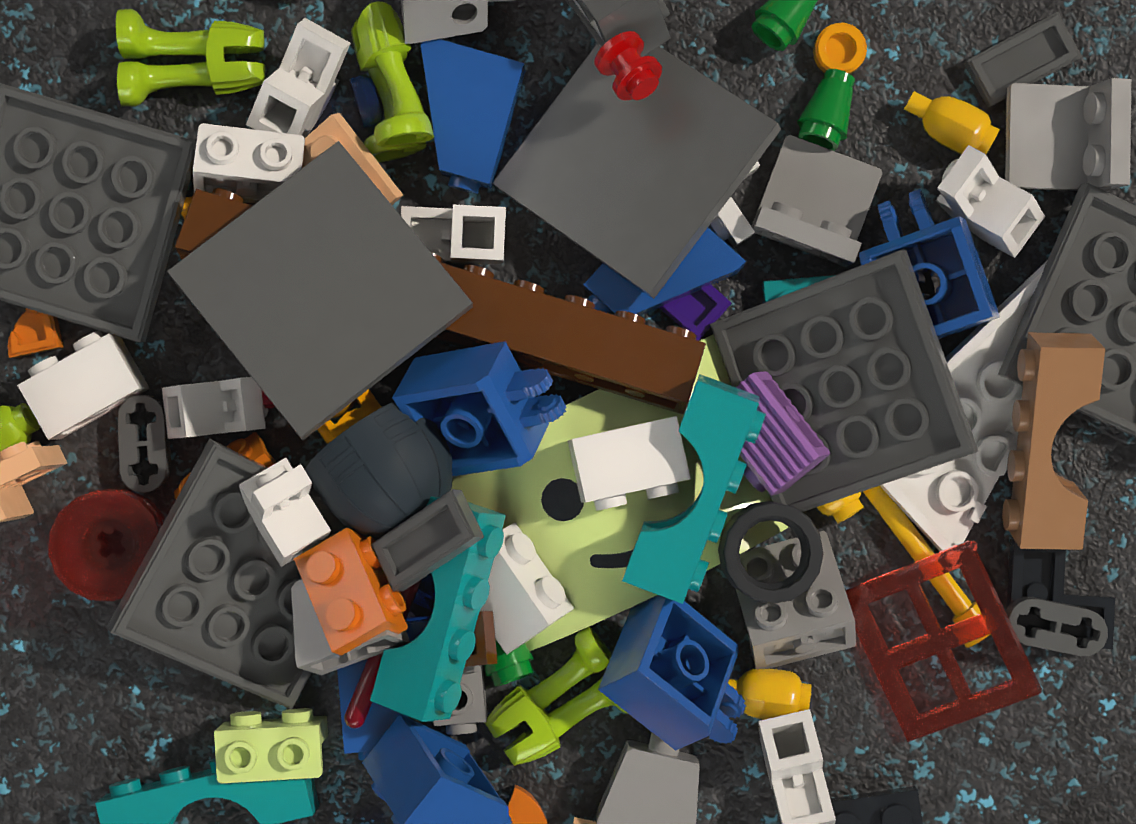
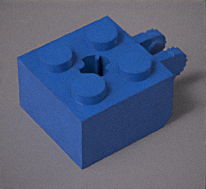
(951, 255)
(481, 405)
(674, 674)
(431, 778)

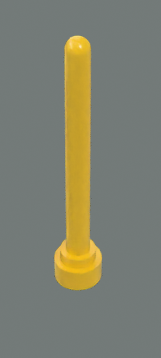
(918, 550)

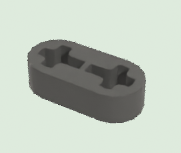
(131, 444)
(1058, 613)

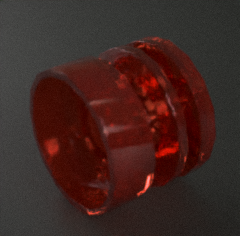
(79, 541)

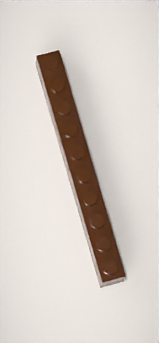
(540, 330)

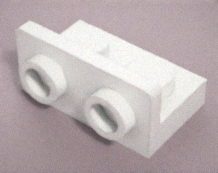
(245, 160)

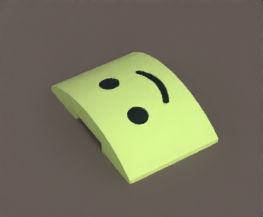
(592, 547)

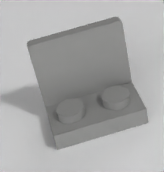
(1068, 135)
(817, 201)
(799, 628)

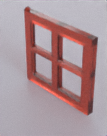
(940, 641)

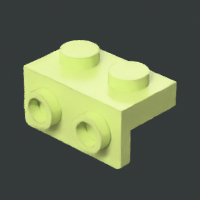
(270, 748)

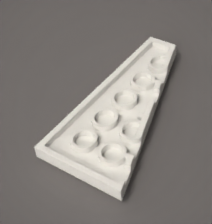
(953, 494)

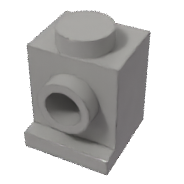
(475, 710)

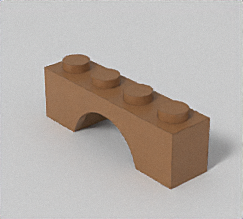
(1058, 378)

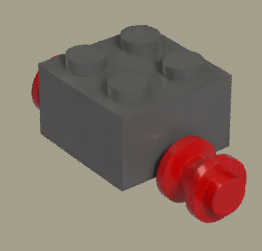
(625, 35)

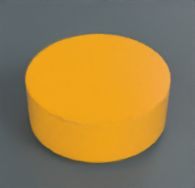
(840, 48)

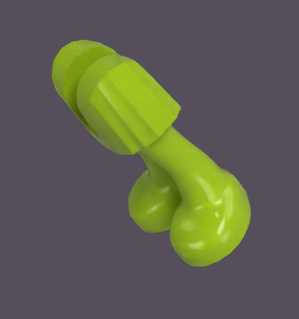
(140, 41)
(381, 52)
(530, 705)

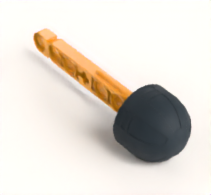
(377, 464)

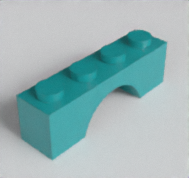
(670, 549)
(427, 673)
(163, 800)

